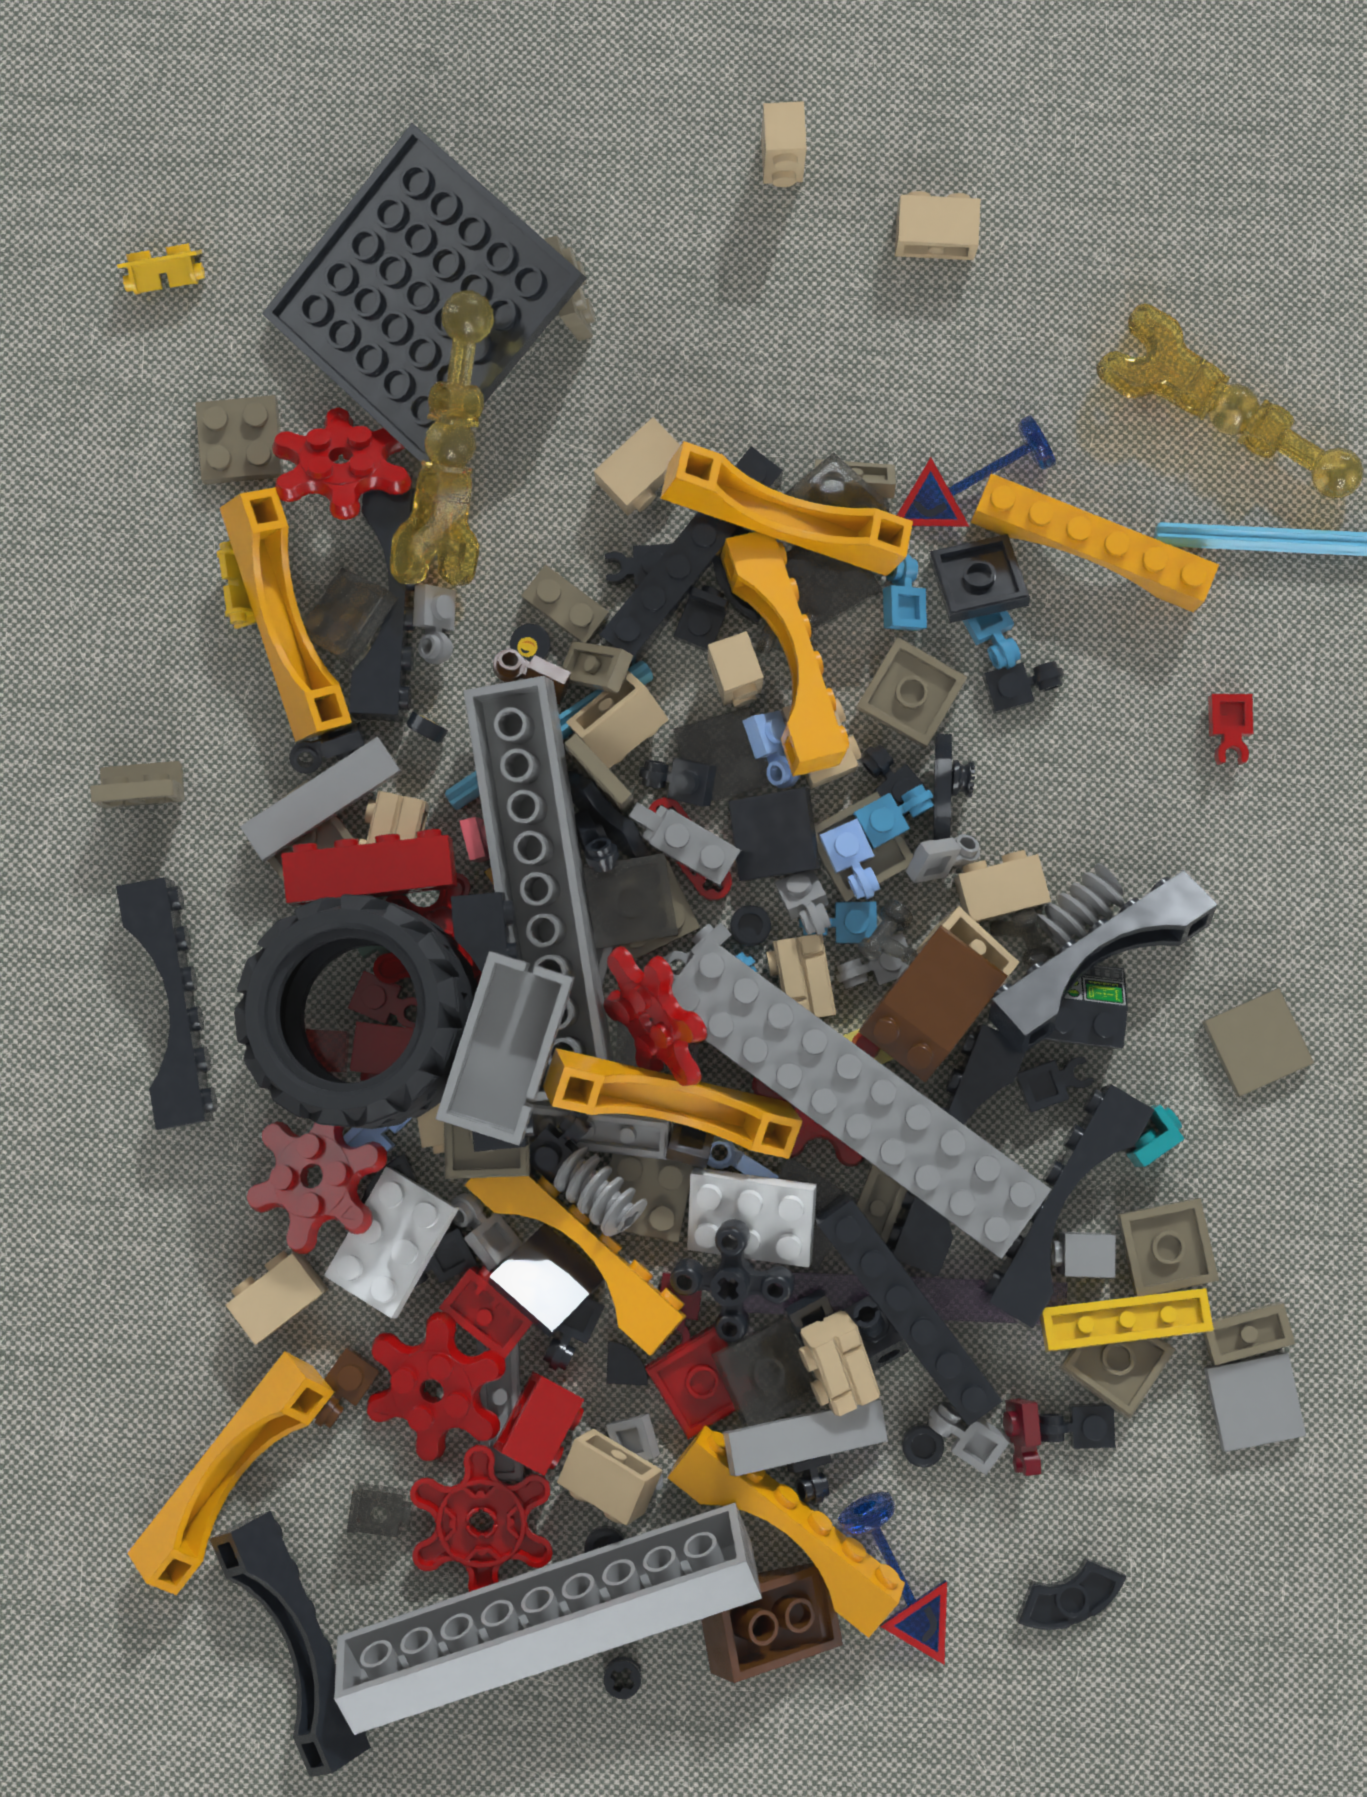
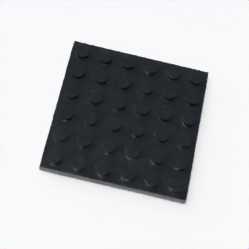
(381, 273)

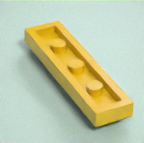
(1126, 1320)

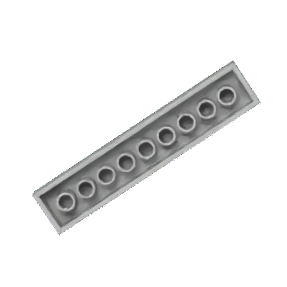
(538, 848)
(858, 1099)
(545, 1618)

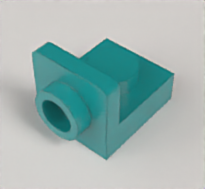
(1154, 1144)

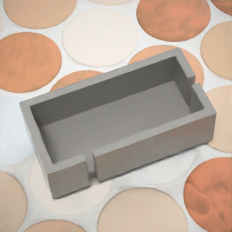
(504, 1048)

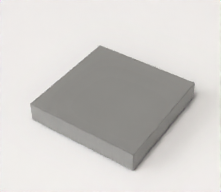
(1255, 1401)

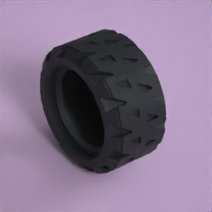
(275, 998)

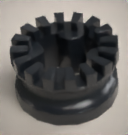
(961, 778)
(626, 1690)

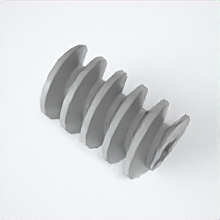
(1082, 905)
(596, 1194)

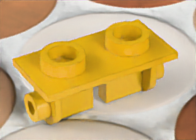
(145, 271)
(236, 598)

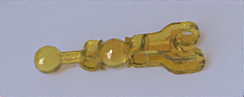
(1233, 409)
(445, 483)

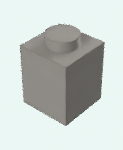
(1084, 1254)

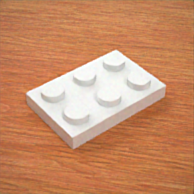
(774, 1210)
(395, 1250)

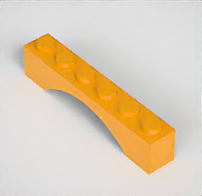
(719, 489)
(261, 550)
(1150, 563)
(760, 578)
(610, 1087)
(639, 1306)
(179, 1533)
(858, 1584)

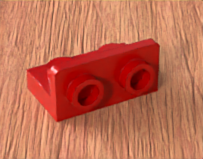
(485, 1312)

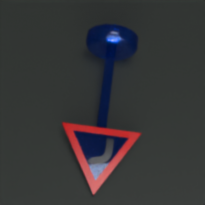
(933, 502)
(923, 1619)

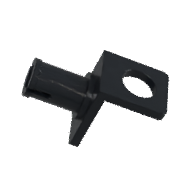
(876, 1333)

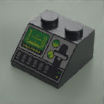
(1094, 1010)

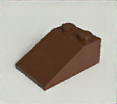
(932, 1003)
(781, 1628)

